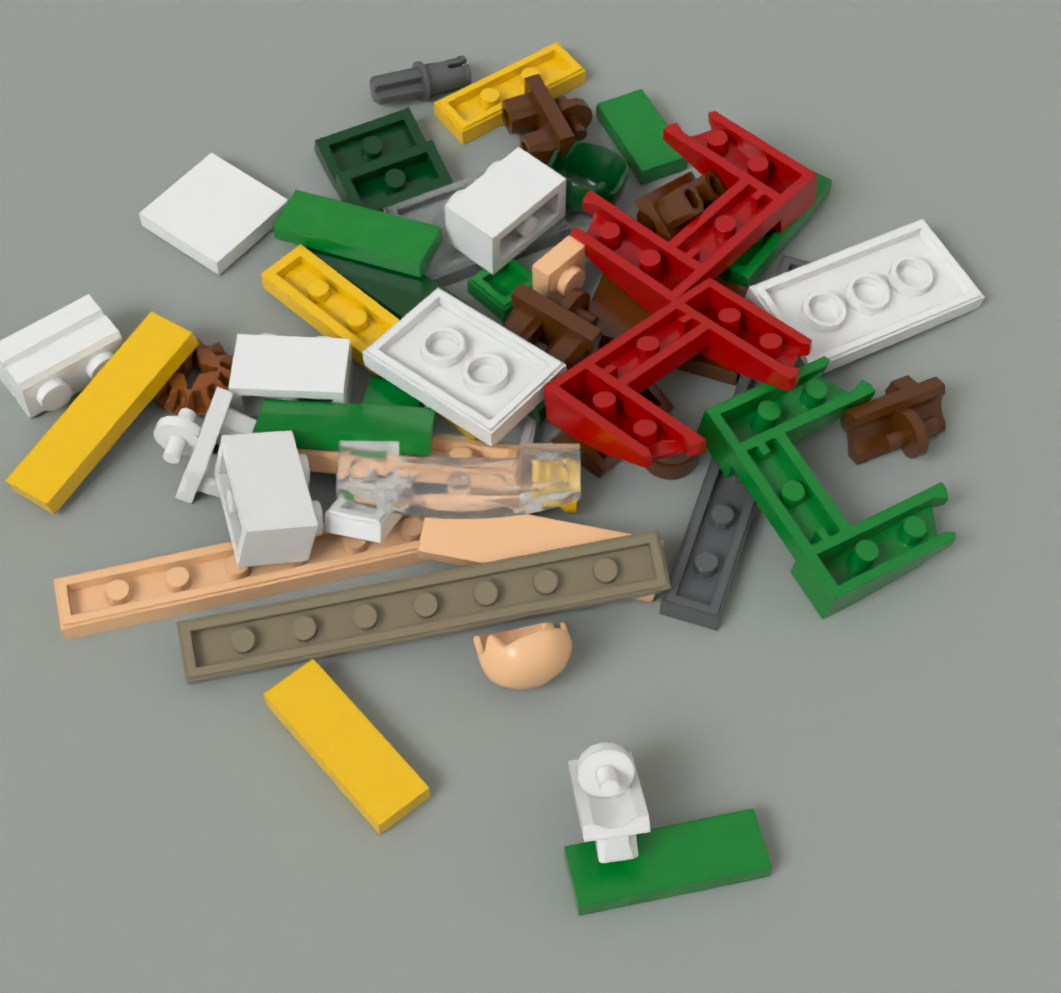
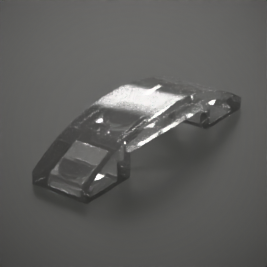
(458, 486)

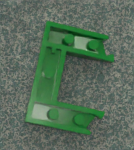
(833, 560)

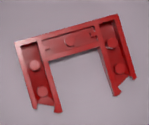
(761, 194)
(601, 396)

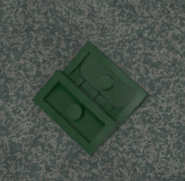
(382, 161)

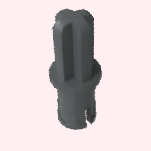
(421, 81)

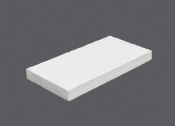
(870, 294)

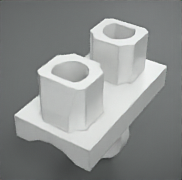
(184, 437)
(609, 801)

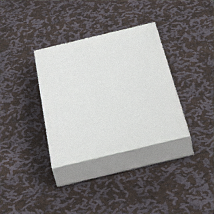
(463, 366)

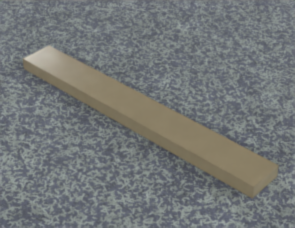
(422, 607)

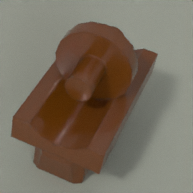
(553, 122)
(678, 203)
(556, 322)
(897, 420)

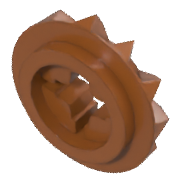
(216, 373)

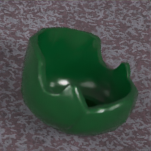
(590, 169)

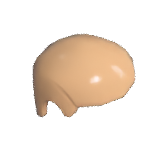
(524, 655)

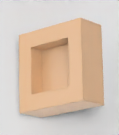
(560, 268)

